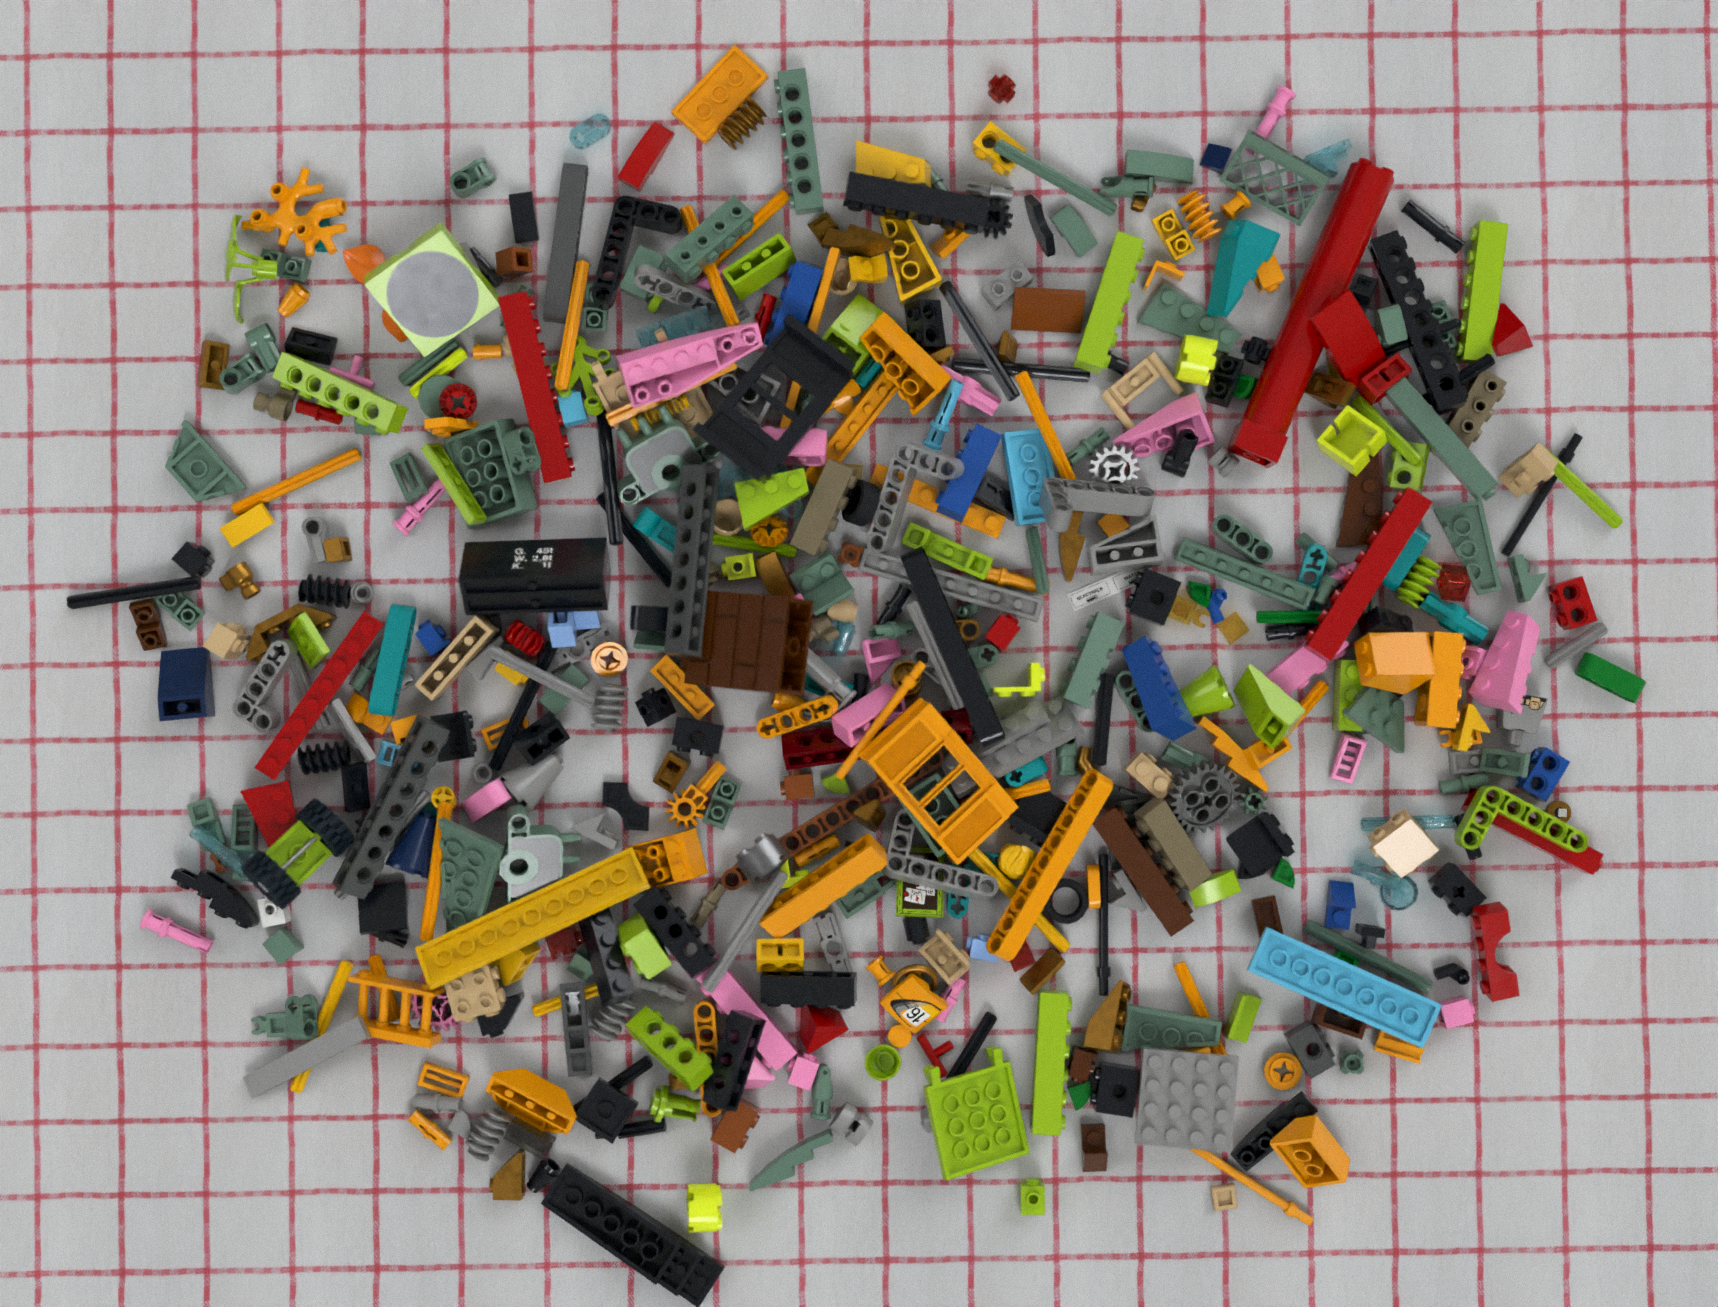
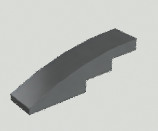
(575, 1029)

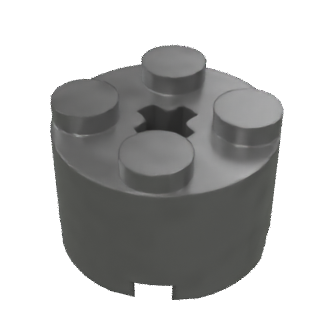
(762, 858)

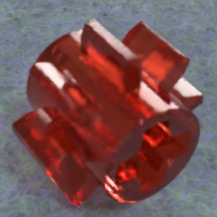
(1001, 89)

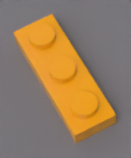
(687, 694)

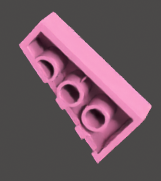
(1506, 666)

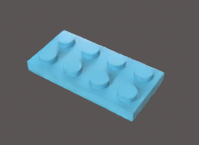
(1027, 466)

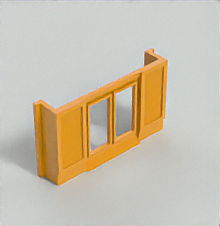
(906, 747)

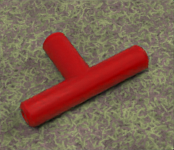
(934, 1054)

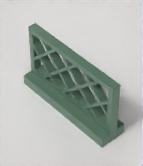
(1285, 159)

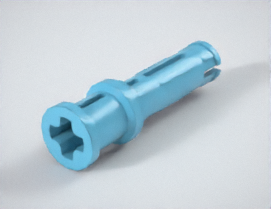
(940, 425)

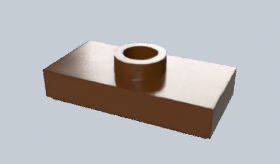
(1266, 914)

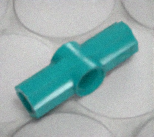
(1453, 618)

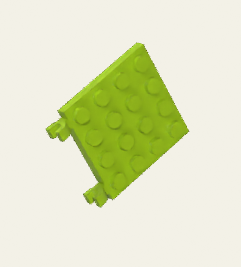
(975, 1117)

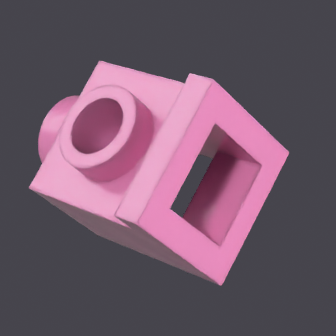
(1472, 661)

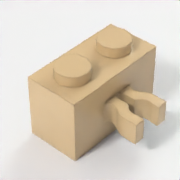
(1528, 470)

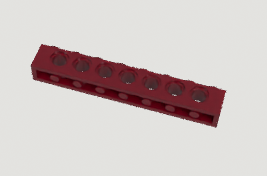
(823, 747)

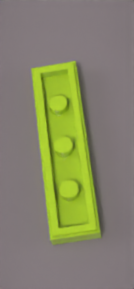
(454, 483)

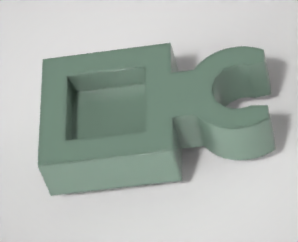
(273, 1023)

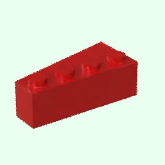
(272, 809)

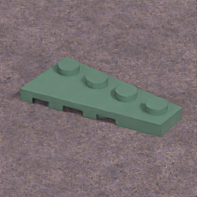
(1180, 316)

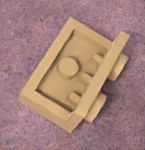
(945, 957)

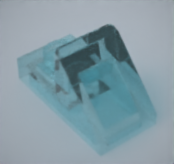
(1324, 158)

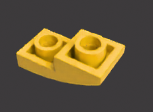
(1172, 234)
(247, 525)

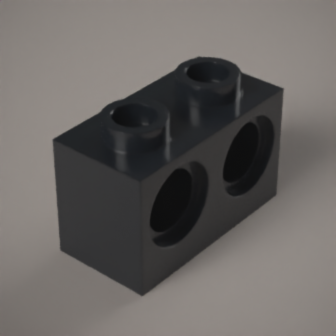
(925, 323)

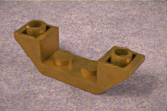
(260, 642)

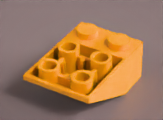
(671, 858)

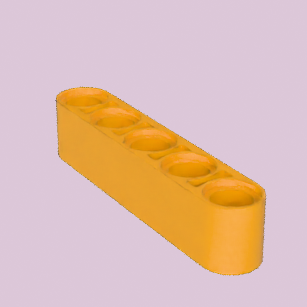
(706, 1045)

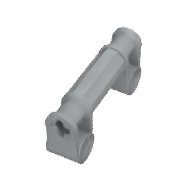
(829, 681)

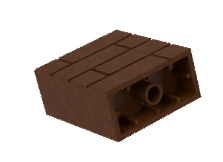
(753, 643)

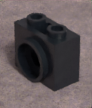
(1140, 603)
(1107, 1077)

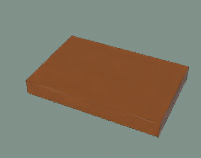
(1047, 309)

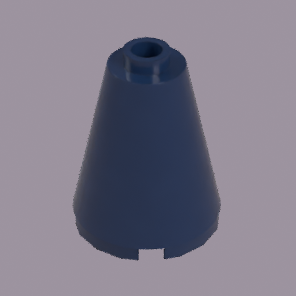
(415, 846)

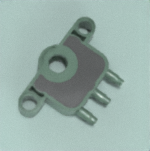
(653, 450)
(540, 848)

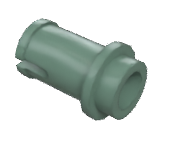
(1324, 590)

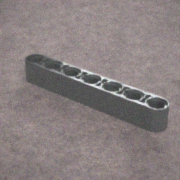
(565, 241)

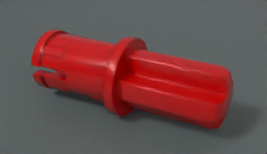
(318, 412)

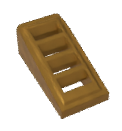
(1007, 347)

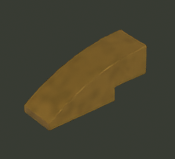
(857, 241)
(1071, 546)

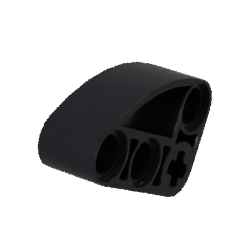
(648, 618)

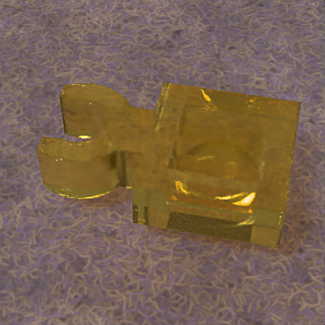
(1184, 611)

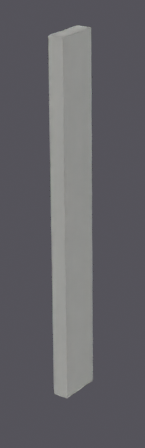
(957, 587)

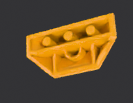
(532, 1100)

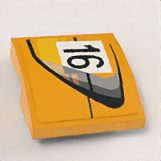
(913, 1003)

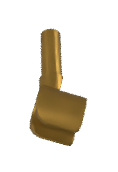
(1139, 204)

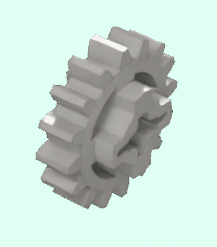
(1114, 457)

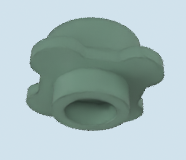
(1356, 1067)

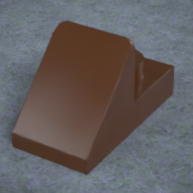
(1093, 1147)

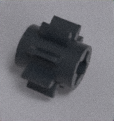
(1255, 350)

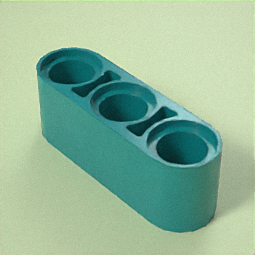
(1406, 559)

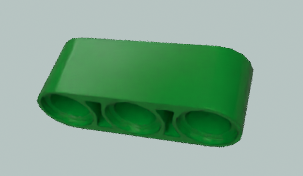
(1610, 677)

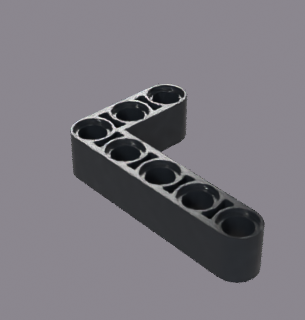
(621, 242)

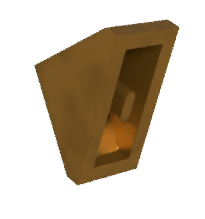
(671, 771)

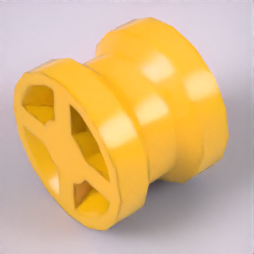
(443, 794)

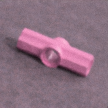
(974, 394)

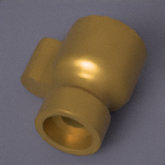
(241, 577)

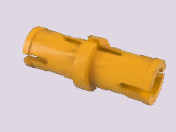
(817, 850)
(430, 1130)

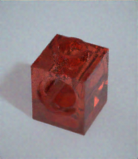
(1453, 583)

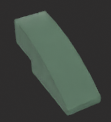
(1158, 165)

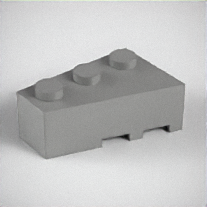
(1129, 550)

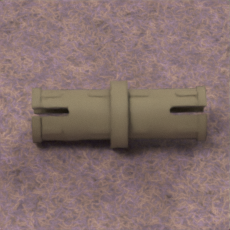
(708, 903)

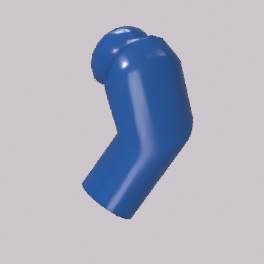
(1216, 600)

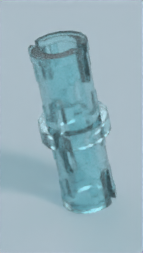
(1391, 882)

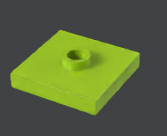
(308, 640)

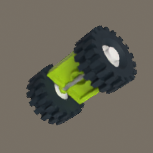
(298, 853)

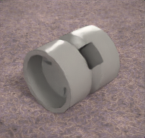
(843, 1120)

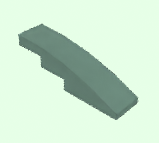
(783, 1165)

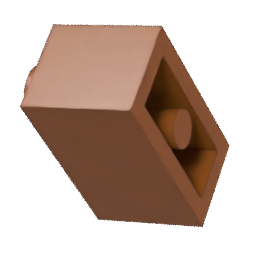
(734, 1125)

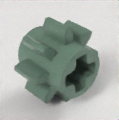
(1257, 805)

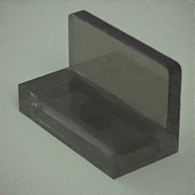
(529, 1138)

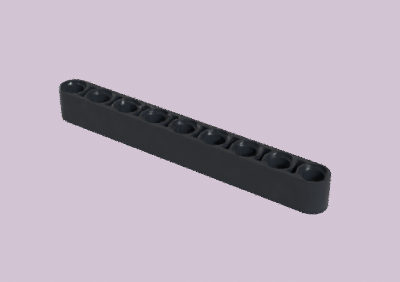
(952, 647)

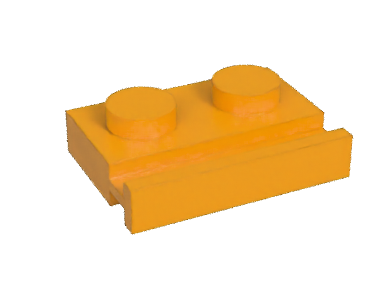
(1397, 1047)

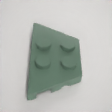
(200, 467)
(1380, 715)

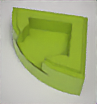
(836, 785)

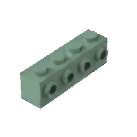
(709, 239)

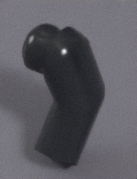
(1453, 971)

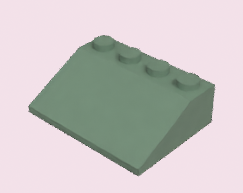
(487, 472)

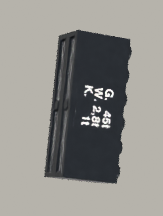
(535, 576)

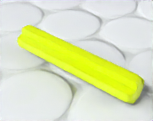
(443, 368)

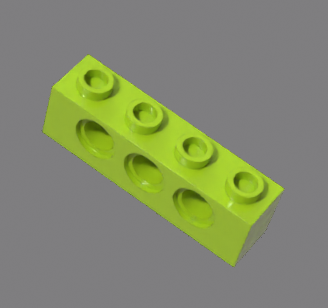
(691, 1073)

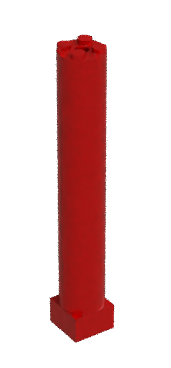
(1297, 348)

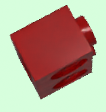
(1378, 381)
(1578, 600)
(1002, 631)

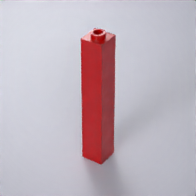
(1587, 861)

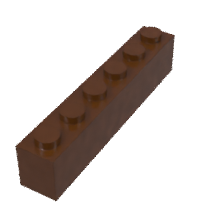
(1141, 869)

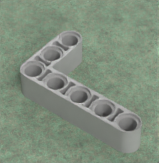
(903, 488)
(1063, 496)
(929, 867)

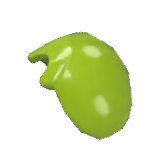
(882, 1062)

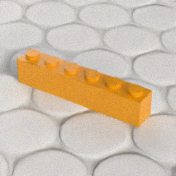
(824, 886)

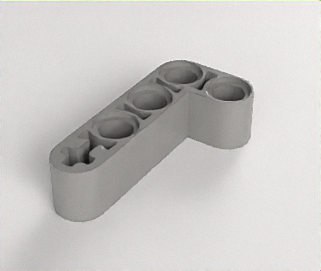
(268, 681)

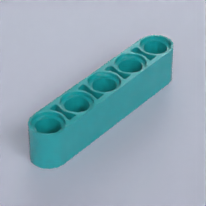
(392, 660)

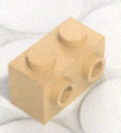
(228, 640)
(1148, 775)

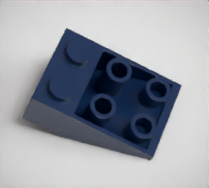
(185, 685)

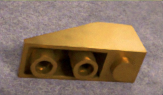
(1106, 1025)

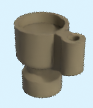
(278, 406)
(822, 629)

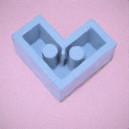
(564, 626)

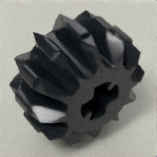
(1002, 221)

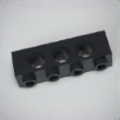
(648, 908)
(734, 1072)

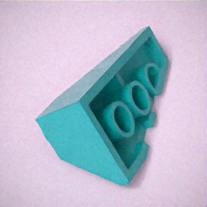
(1238, 258)

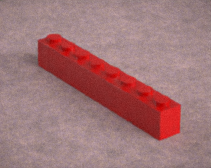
(535, 385)
(1367, 575)
(319, 695)

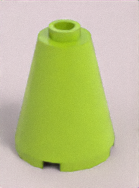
(1207, 693)

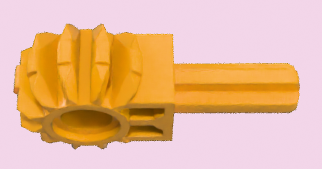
(695, 796)

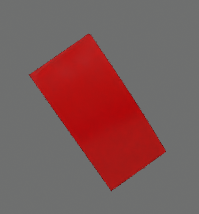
(1348, 337)

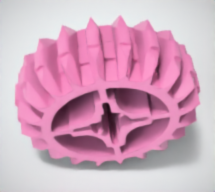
(440, 1010)

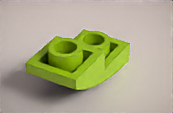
(1216, 888)

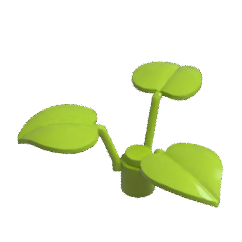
(260, 268)

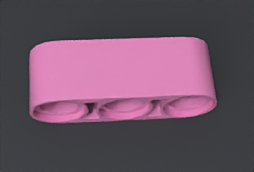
(486, 800)

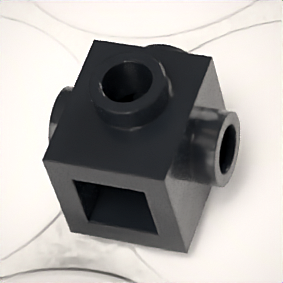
(655, 706)

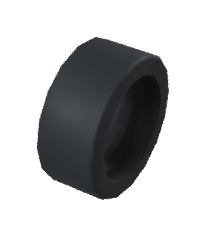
(862, 503)
(1081, 909)

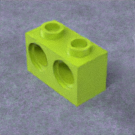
(1402, 467)

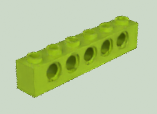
(390, 412)

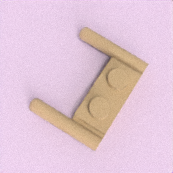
(1134, 383)

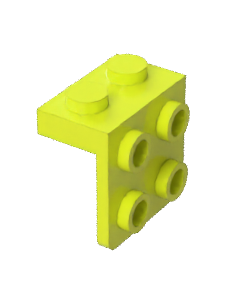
(1035, 676)

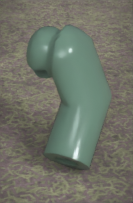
(968, 611)

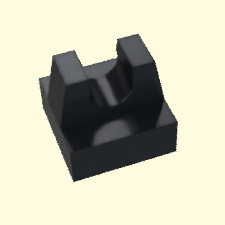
(1369, 934)

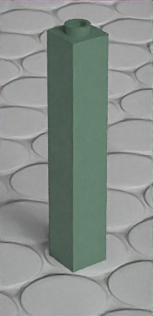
(1442, 440)

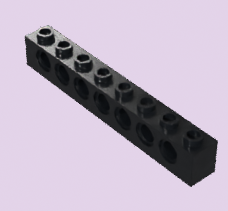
(1441, 400)

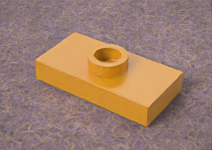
(948, 242)

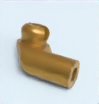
(1083, 763)

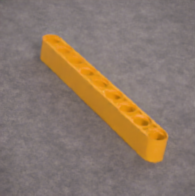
(1049, 865)

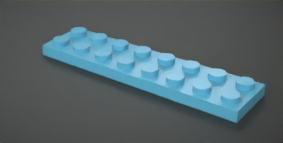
(1344, 987)

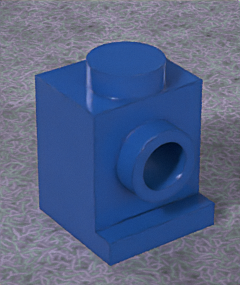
(433, 638)

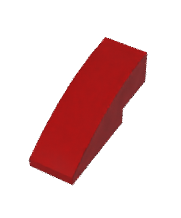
(645, 156)

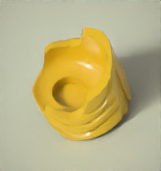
(1015, 860)

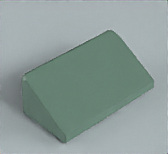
(650, 641)

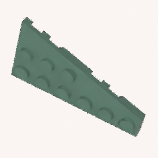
(466, 872)

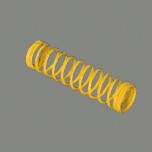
(682, 398)

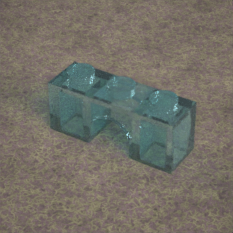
(677, 326)

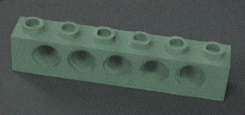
(796, 81)

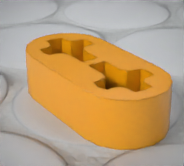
(1093, 886)

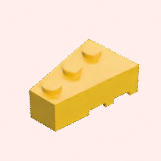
(891, 164)

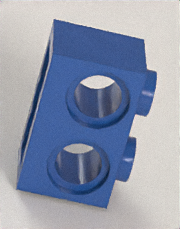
(1546, 778)

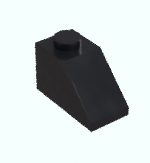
(496, 1024)

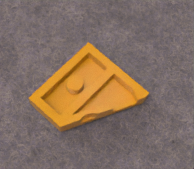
(446, 425)

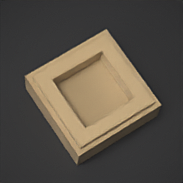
(1223, 1197)

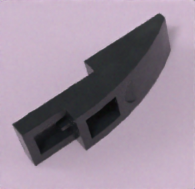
(225, 898)
(1257, 1142)

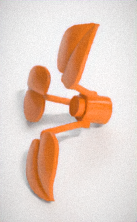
(361, 261)

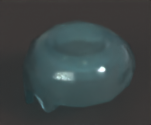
(1402, 898)

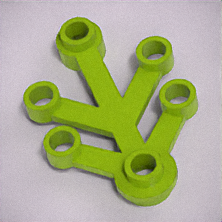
(583, 369)

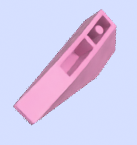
(681, 363)

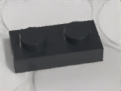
(355, 787)

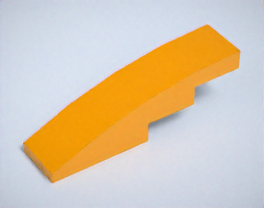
(1236, 759)

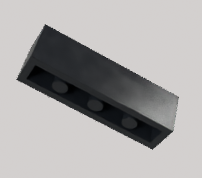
(606, 958)
(809, 988)

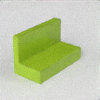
(1242, 1017)

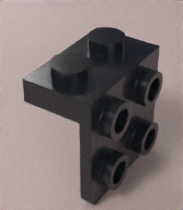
(460, 741)
(1036, 816)
(1260, 842)

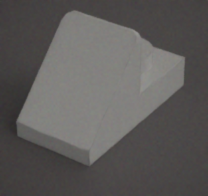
(590, 829)
(1129, 897)

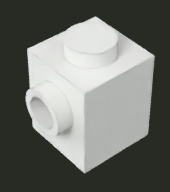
(271, 914)

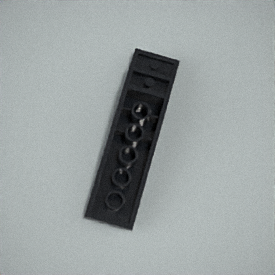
(633, 1235)

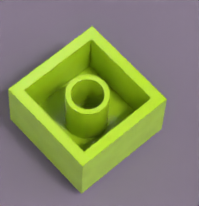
(643, 946)

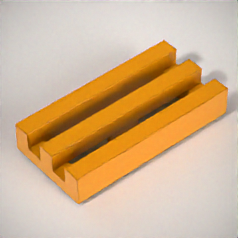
(488, 739)
(424, 1073)

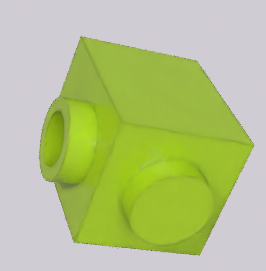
(1032, 1197)

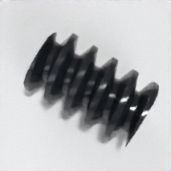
(325, 592)
(323, 759)

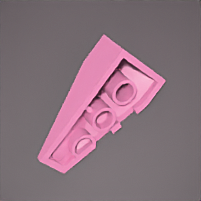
(1162, 428)

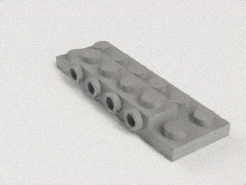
(1028, 736)

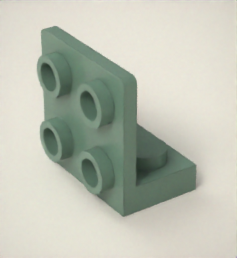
(822, 583)

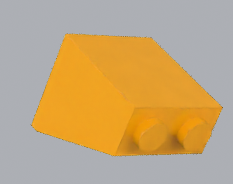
(1395, 660)

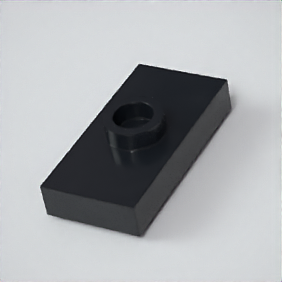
(995, 498)

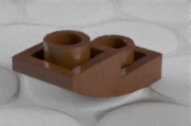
(149, 624)

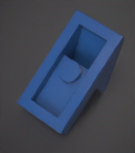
(1339, 904)

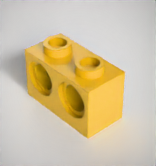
(994, 133)
(780, 955)

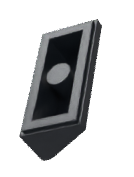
(311, 346)

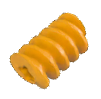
(1198, 216)

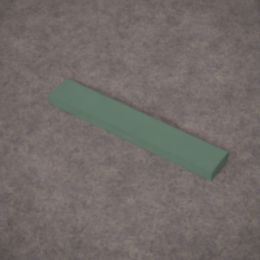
(1244, 573)

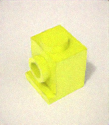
(747, 572)

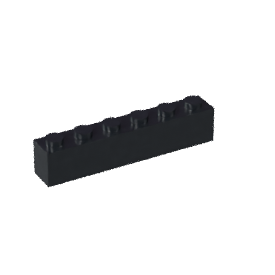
(915, 203)

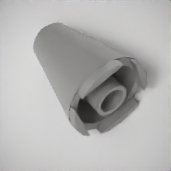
(529, 783)

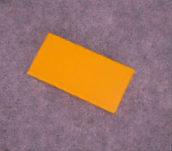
(719, 94)

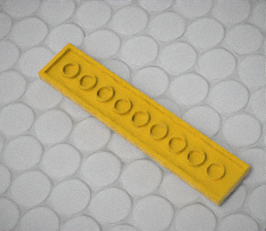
(531, 918)

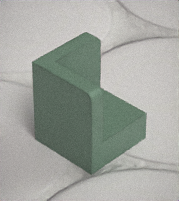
(283, 945)

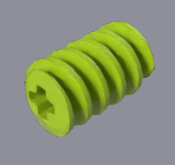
(1417, 581)

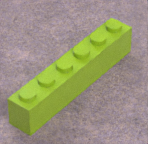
(1482, 290)
(1108, 303)
(1050, 1062)

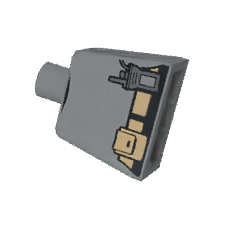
(1522, 723)

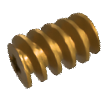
(741, 124)

